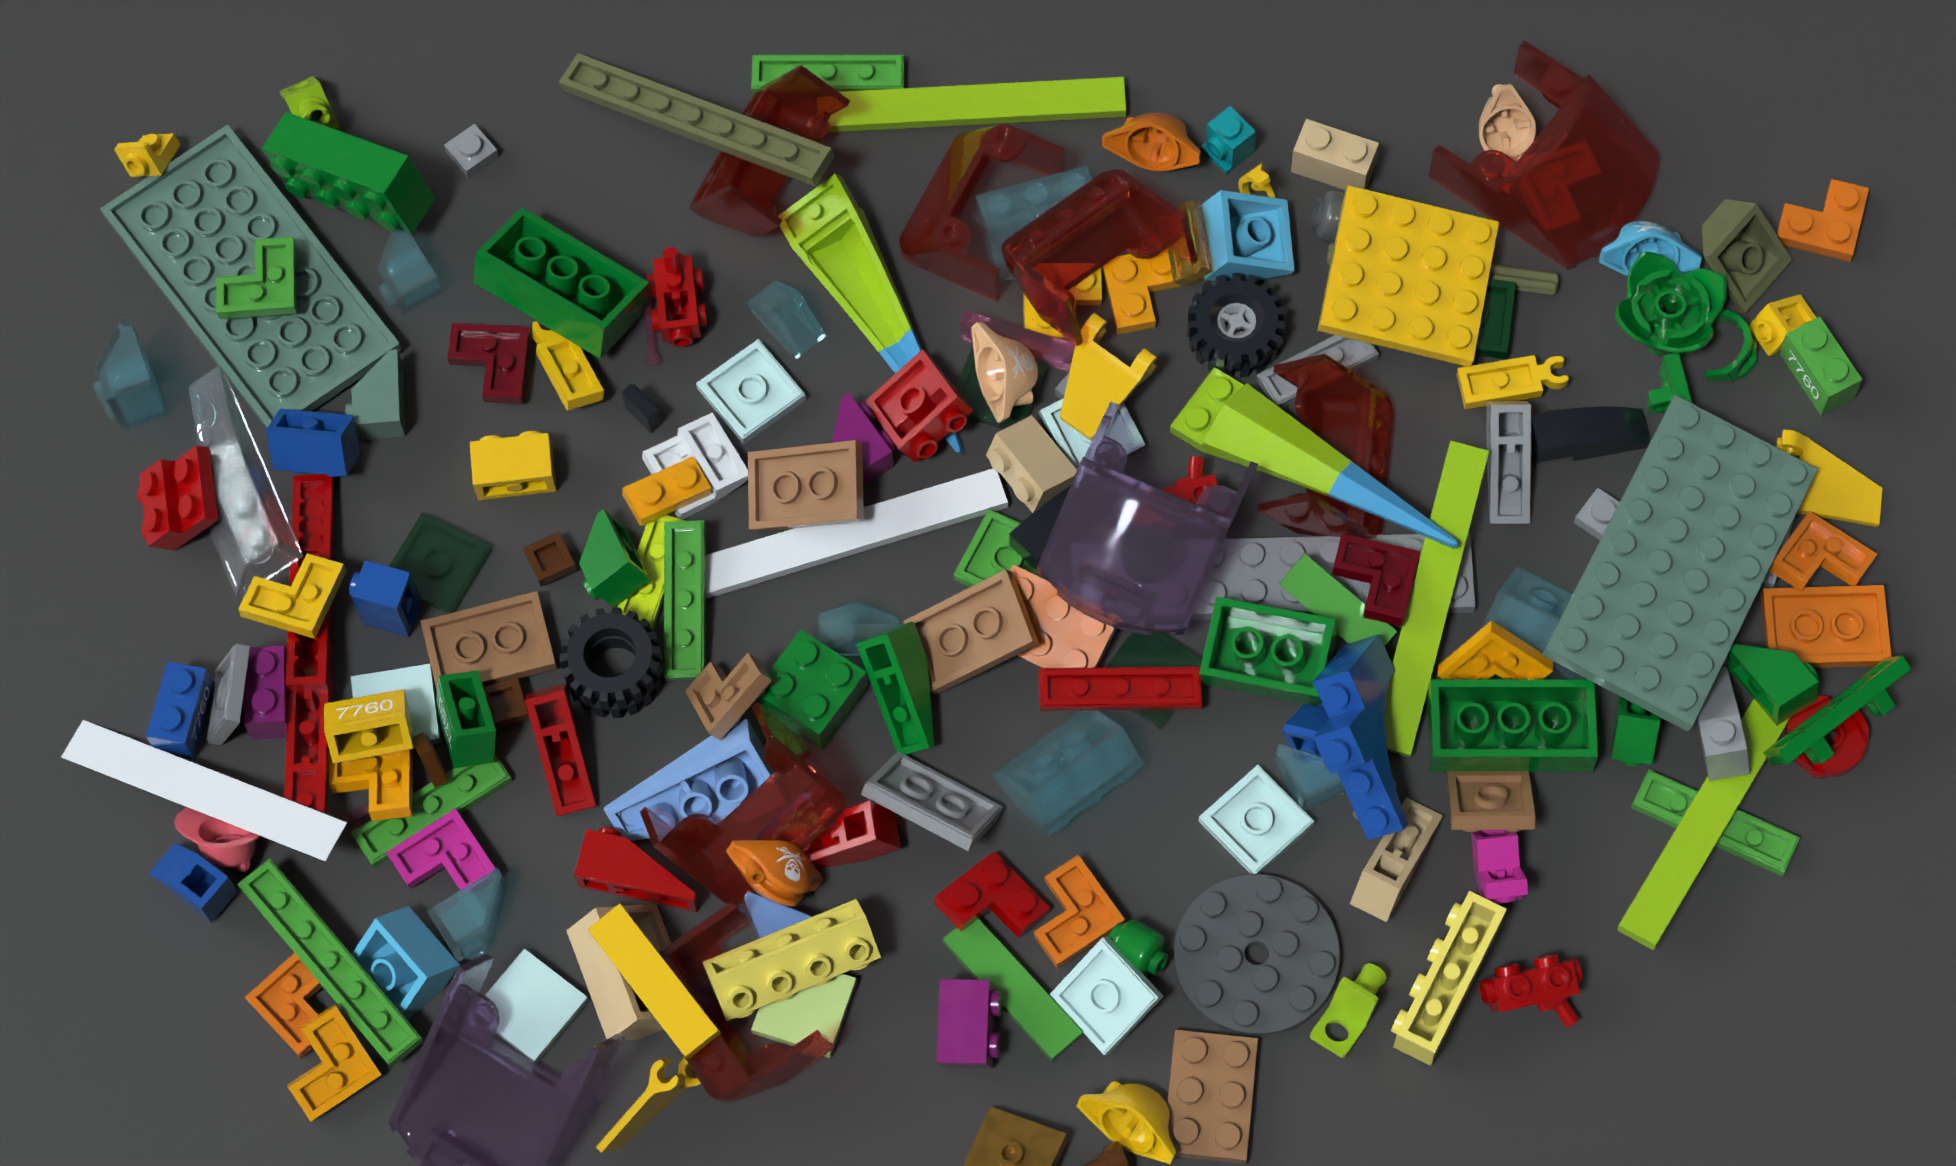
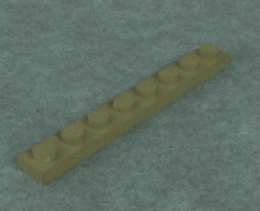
(697, 119)

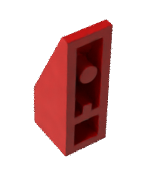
(560, 749)
(856, 836)
(622, 869)

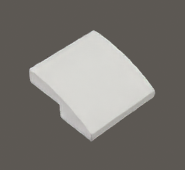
(712, 452)

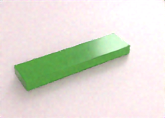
(838, 71)
(684, 599)
(463, 790)
(1744, 836)
(1021, 994)

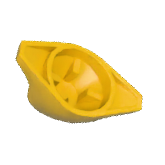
(1133, 1117)

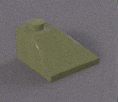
(1743, 249)

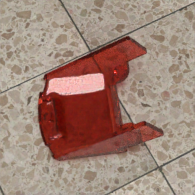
(1576, 178)

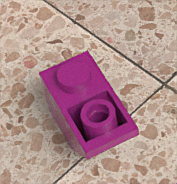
(855, 424)

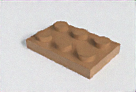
(805, 486)
(974, 631)
(495, 638)
(1211, 1095)

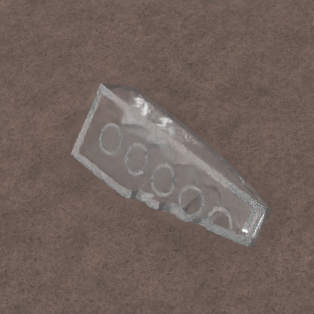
(251, 523)

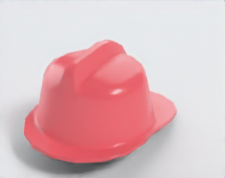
(218, 841)

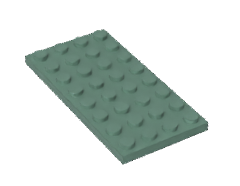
(204, 225)
(1680, 563)

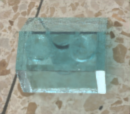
(127, 380)

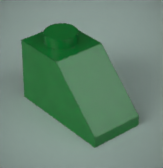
(611, 561)
(1774, 679)
(1633, 733)

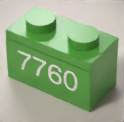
(1820, 366)

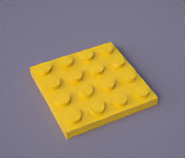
(1408, 276)

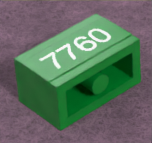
(466, 719)

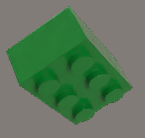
(1267, 650)

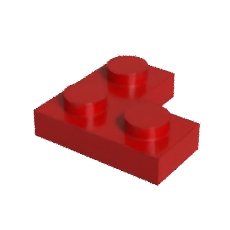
(995, 888)

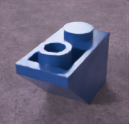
(194, 881)

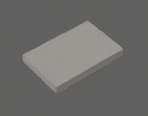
(932, 801)

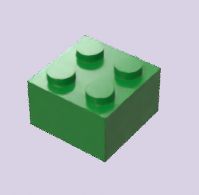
(813, 689)

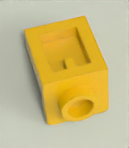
(148, 155)
(1778, 319)

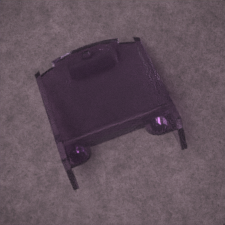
(1133, 549)
(484, 1101)

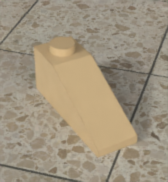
(1395, 862)

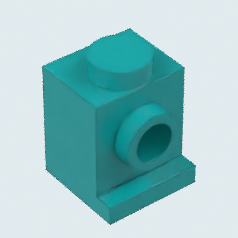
(1228, 140)

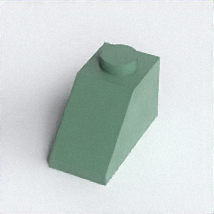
(380, 400)

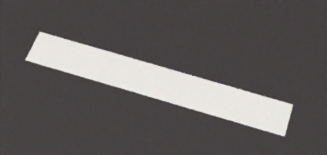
(204, 790)

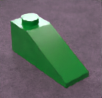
(901, 685)

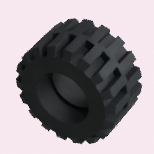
(601, 634)

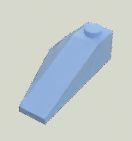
(702, 781)

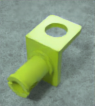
(310, 102)
(1351, 1008)

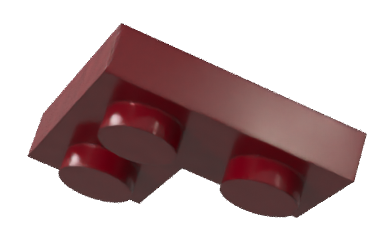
(500, 350)
(1387, 569)

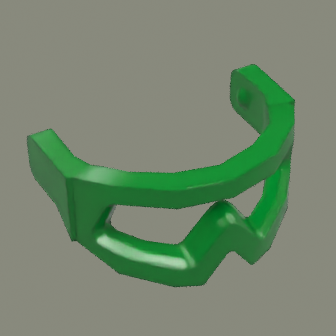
(1749, 349)

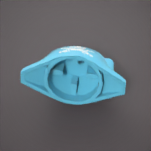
(1648, 237)

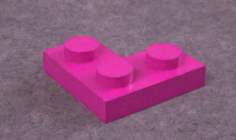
(441, 845)

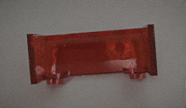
(742, 192)
(1086, 233)
(934, 234)
(1354, 421)
(787, 807)
(725, 1063)

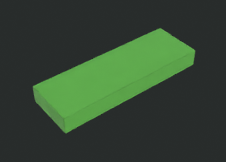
(1330, 599)

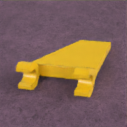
(1099, 379)
(1837, 488)
(656, 1098)

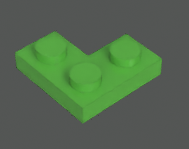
(266, 292)

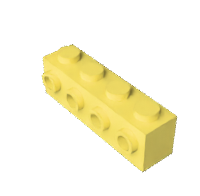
(792, 960)
(1449, 977)

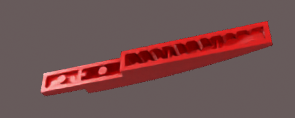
(310, 659)

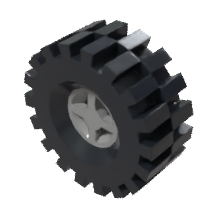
(1233, 307)

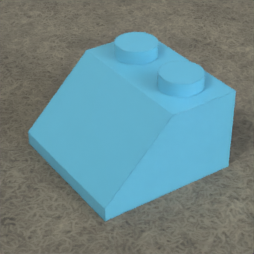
(1248, 236)
(405, 960)

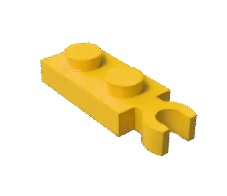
(567, 369)
(1508, 380)

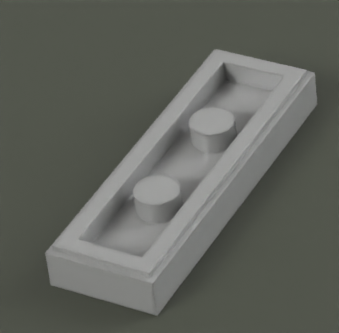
(1347, 351)

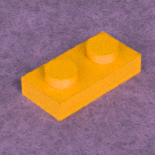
(666, 491)

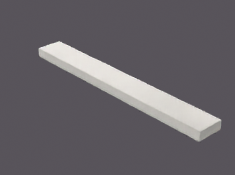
(882, 525)

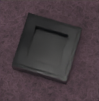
(641, 407)

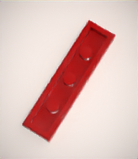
(1119, 689)

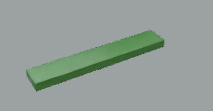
(330, 963)

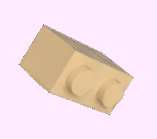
(1334, 156)
(1030, 462)

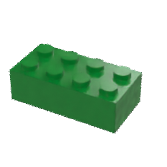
(348, 173)
(560, 282)
(1512, 725)

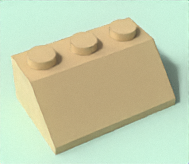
(613, 998)

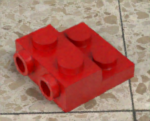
(919, 407)
(177, 499)

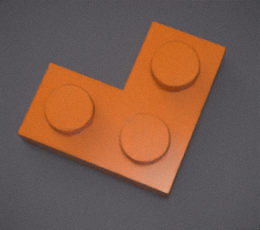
(1829, 231)
(1822, 545)
(1086, 917)
(283, 1002)

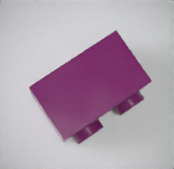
(266, 693)
(968, 1023)

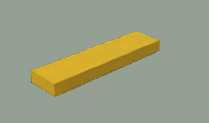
(654, 981)

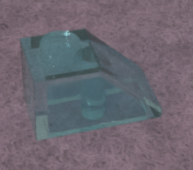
(406, 274)
(470, 916)

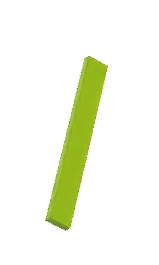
(981, 104)
(1431, 596)
(1697, 837)

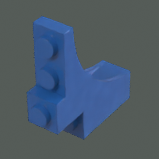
(1354, 735)

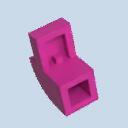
(1498, 866)

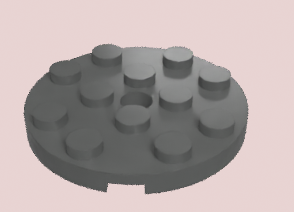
(1247, 996)

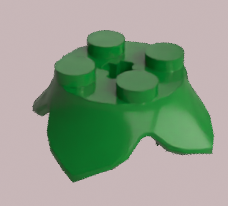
(1657, 285)

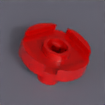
(1847, 745)

